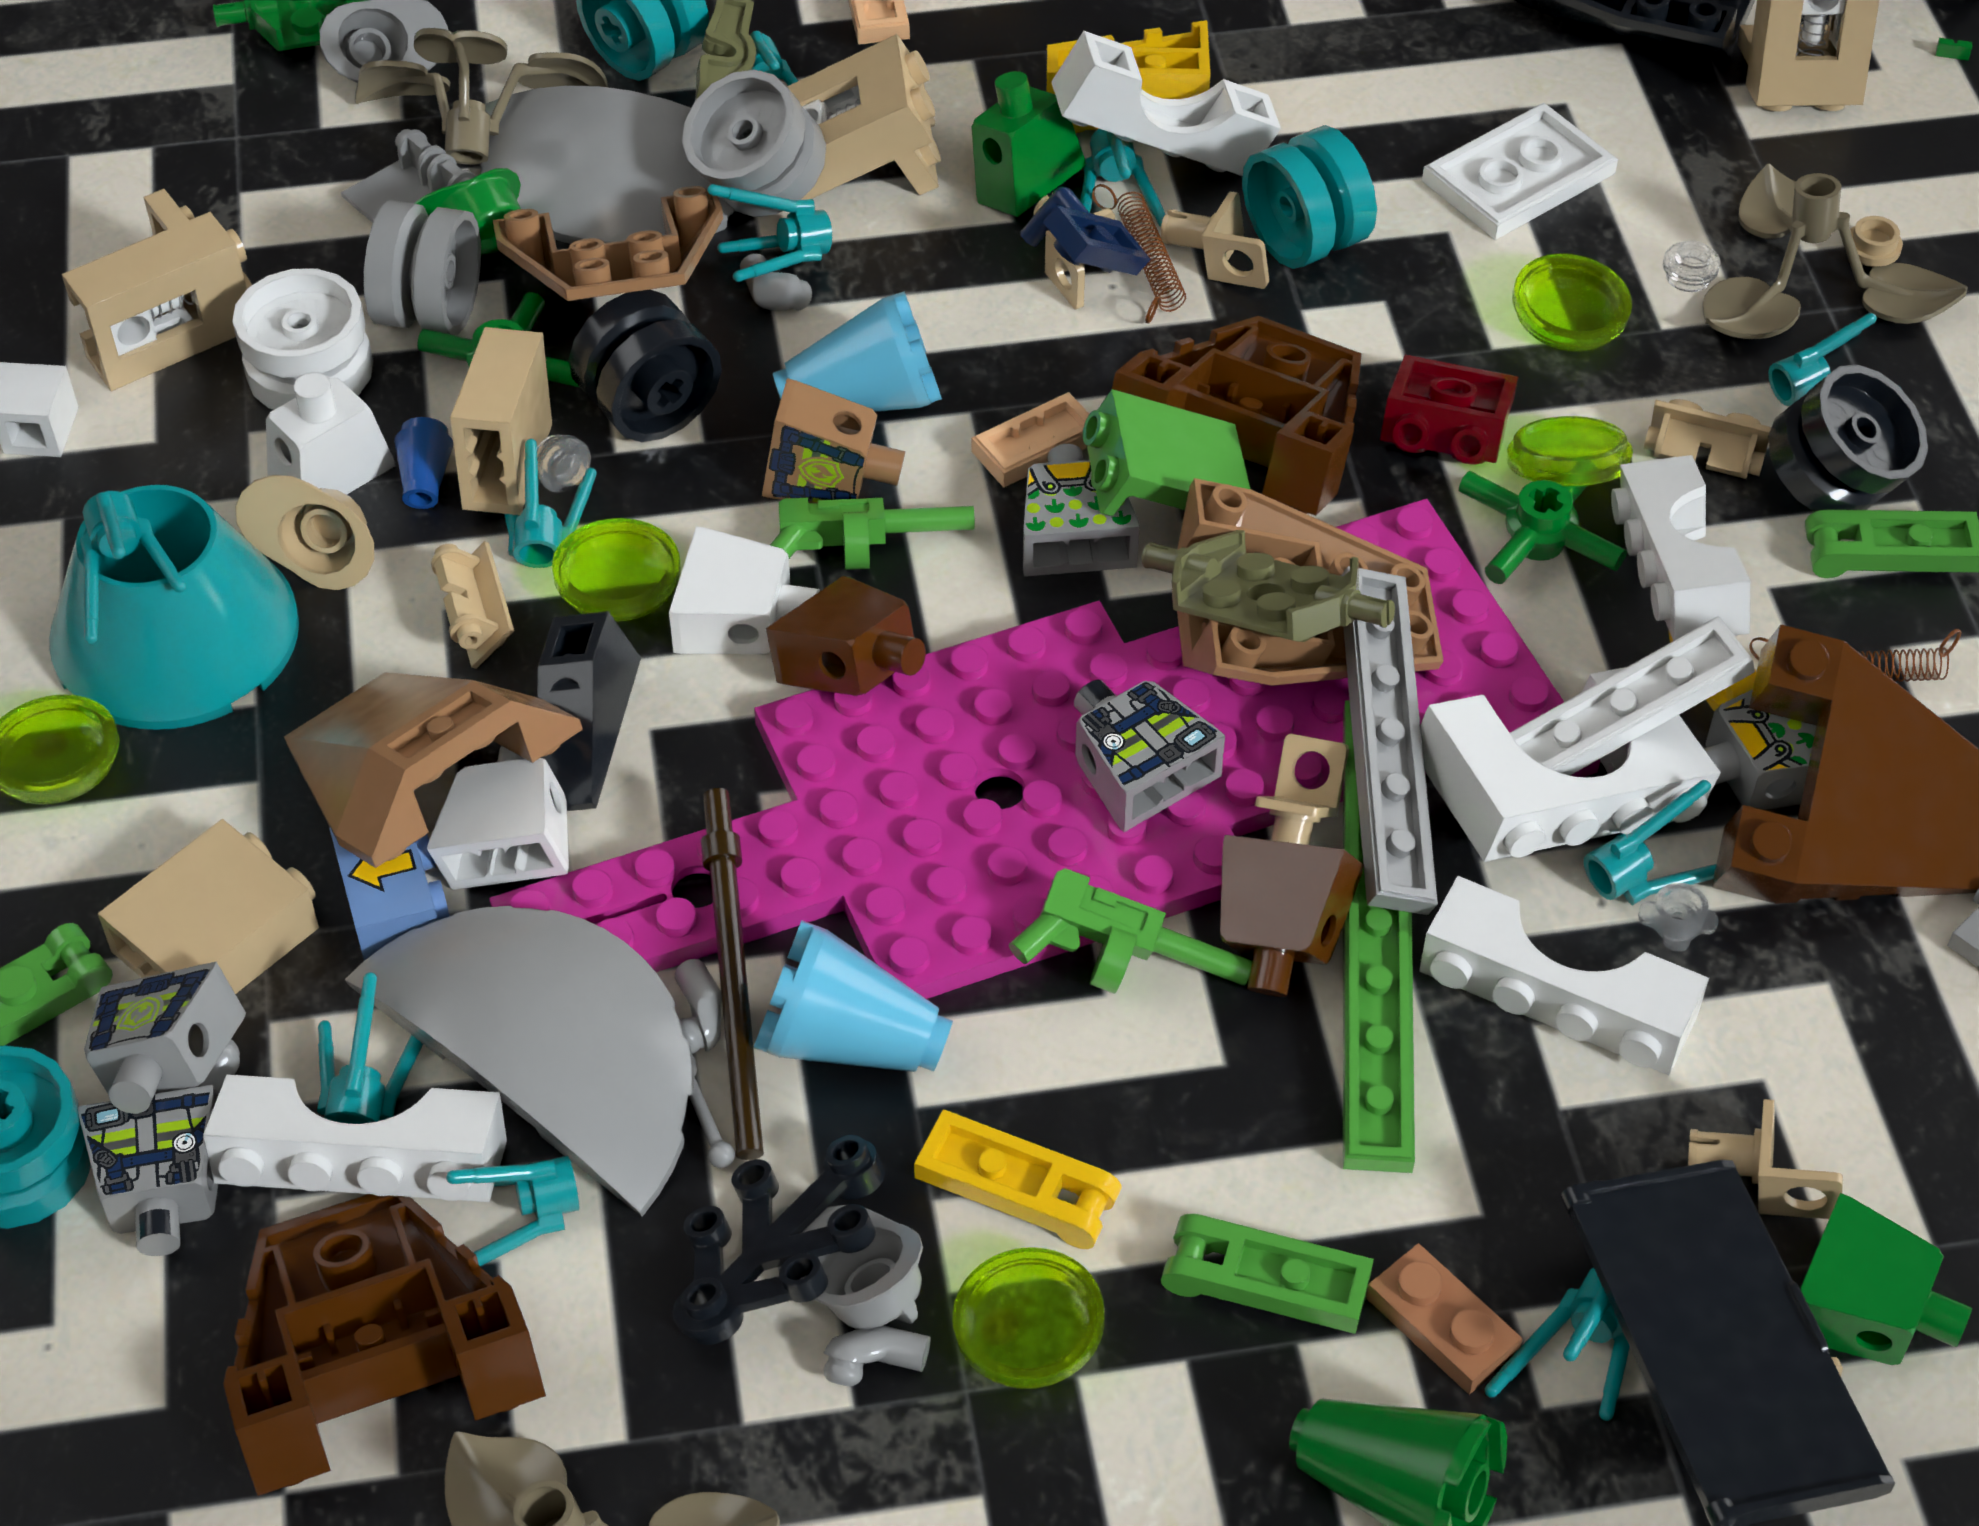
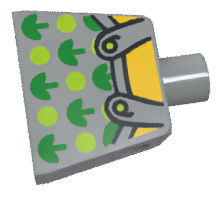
(1065, 523)
(1760, 754)

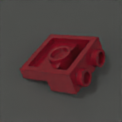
(1448, 410)

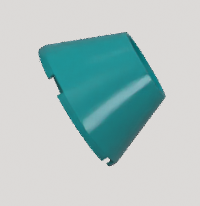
(168, 653)

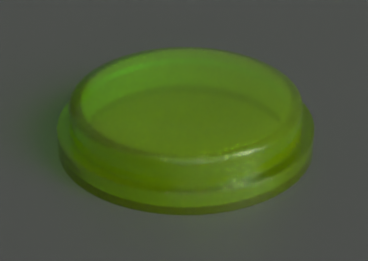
(1571, 302)
(1569, 451)
(616, 568)
(55, 748)
(1028, 1317)

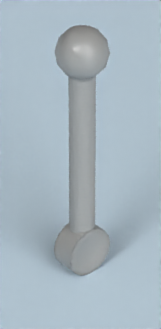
(720, 1153)

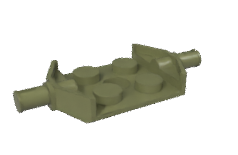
(1260, 593)

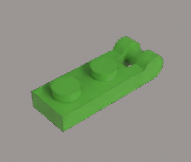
(1892, 541)
(31, 995)
(1268, 1272)

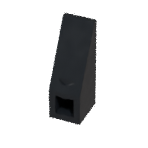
(589, 674)

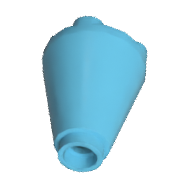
(870, 360)
(849, 1010)

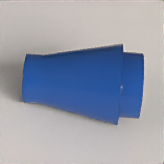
(422, 459)

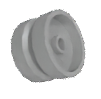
(755, 139)
(422, 267)

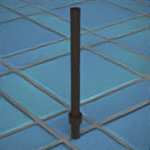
(722, 857)

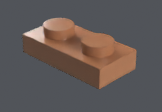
(1443, 1318)

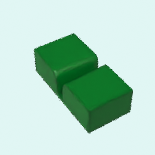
(1949, 49)

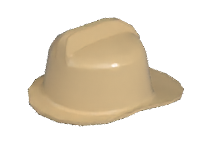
(307, 530)

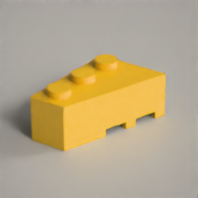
(1168, 65)

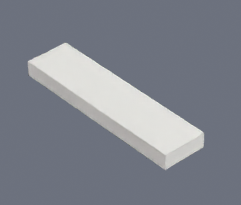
(1636, 699)

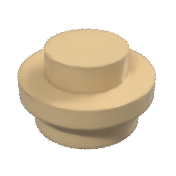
(1877, 241)

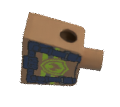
(825, 447)

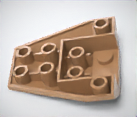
(603, 269)
(1301, 541)
(403, 734)

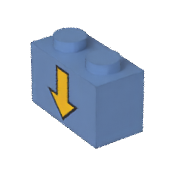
(392, 896)

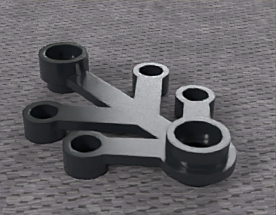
(716, 1300)

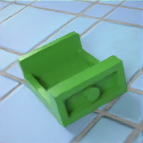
(1157, 451)

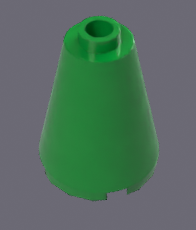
(1402, 1460)

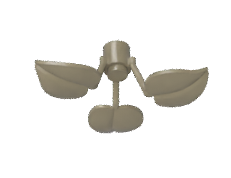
(468, 124)
(1810, 211)
(526, 1485)

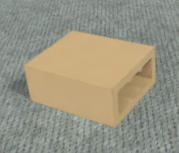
(495, 414)
(212, 904)

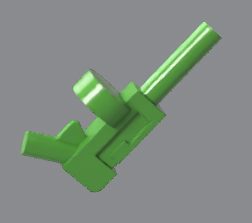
(858, 524)
(1121, 928)

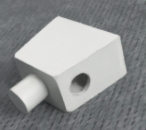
(326, 436)
(731, 595)
(502, 824)

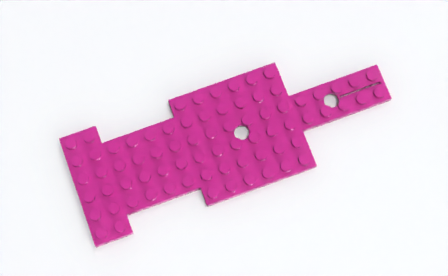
(947, 879)

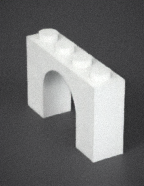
(1521, 807)

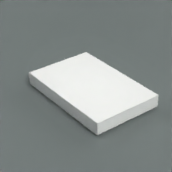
(1519, 170)

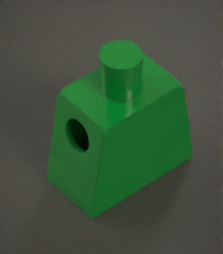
(1022, 147)
(1875, 1286)

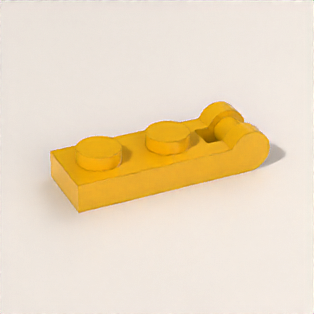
(1017, 1178)

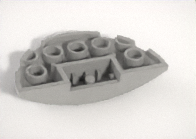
(595, 158)
(557, 1025)

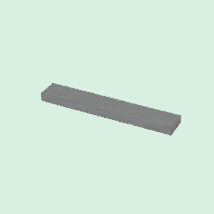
(1389, 754)

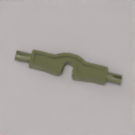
(727, 43)

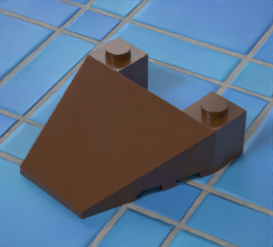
(1280, 390)
(1883, 792)
(359, 1313)

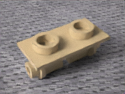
(1735, 440)
(474, 600)

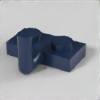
(1084, 235)

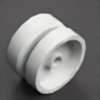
(301, 326)

